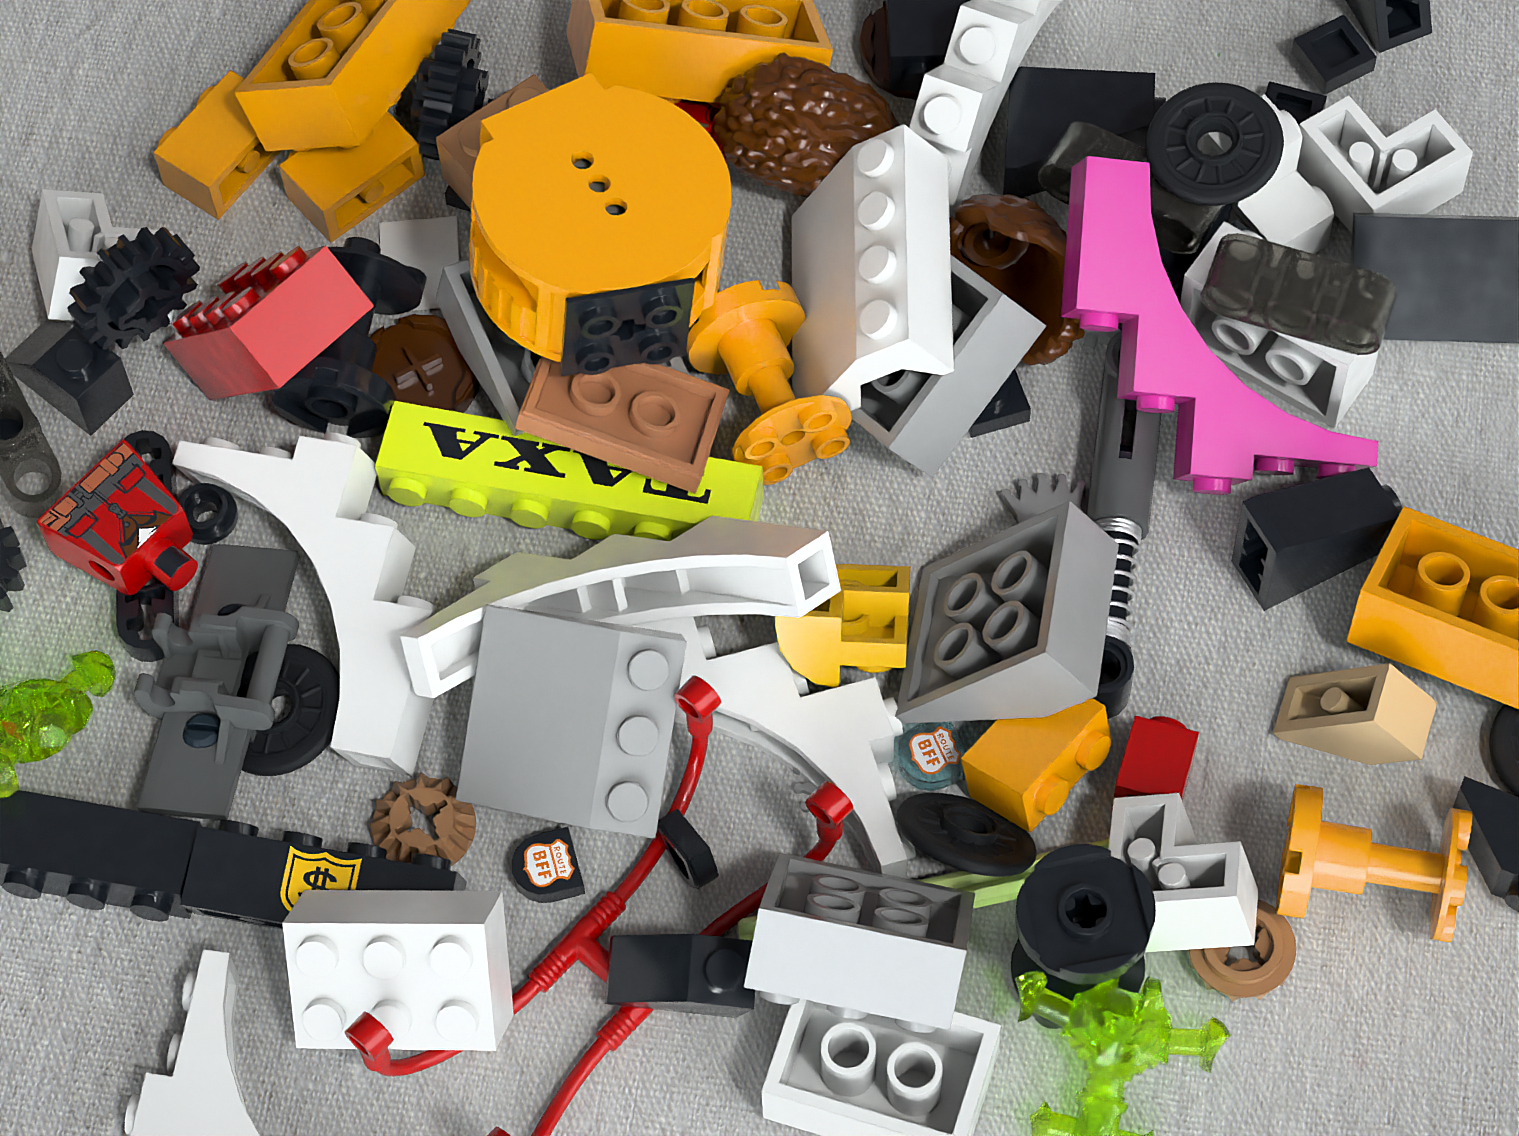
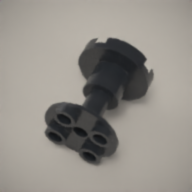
(340, 380)
(1083, 922)

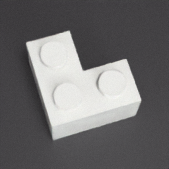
(1379, 174)
(1287, 206)
(66, 238)
(1199, 890)

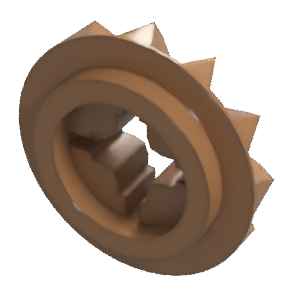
(453, 824)
(1273, 949)

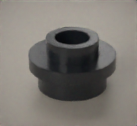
(205, 498)

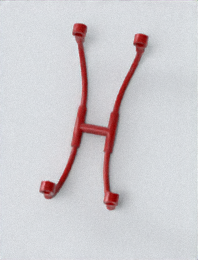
(698, 701)

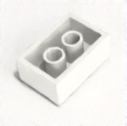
(1296, 370)
(410, 958)
(877, 1077)

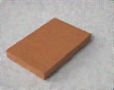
(629, 417)

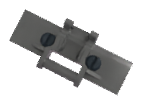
(195, 695)

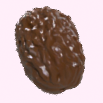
(796, 122)
(1021, 255)

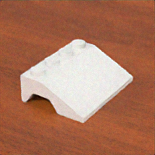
(873, 269)

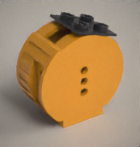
(597, 225)

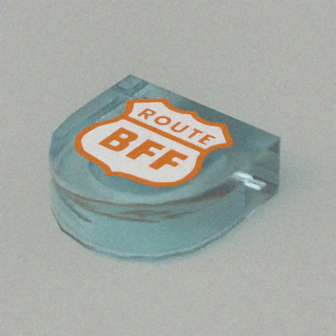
(931, 756)

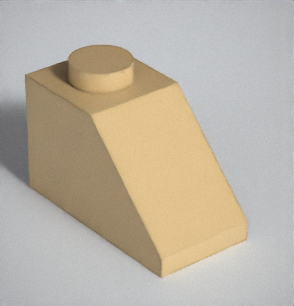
(1357, 714)

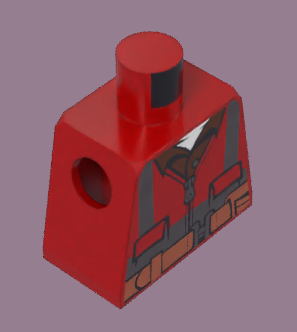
(121, 526)

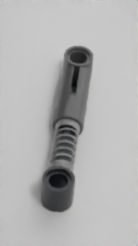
(1122, 508)

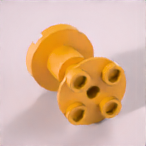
(748, 339)
(1345, 858)

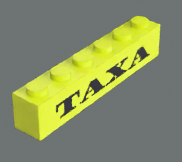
(485, 469)

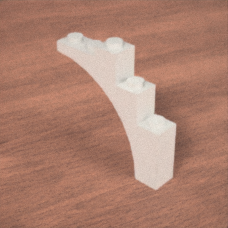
(967, 90)
(363, 568)
(630, 581)
(827, 735)
(204, 1087)

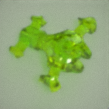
(45, 713)
(1116, 1038)

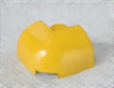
(855, 627)

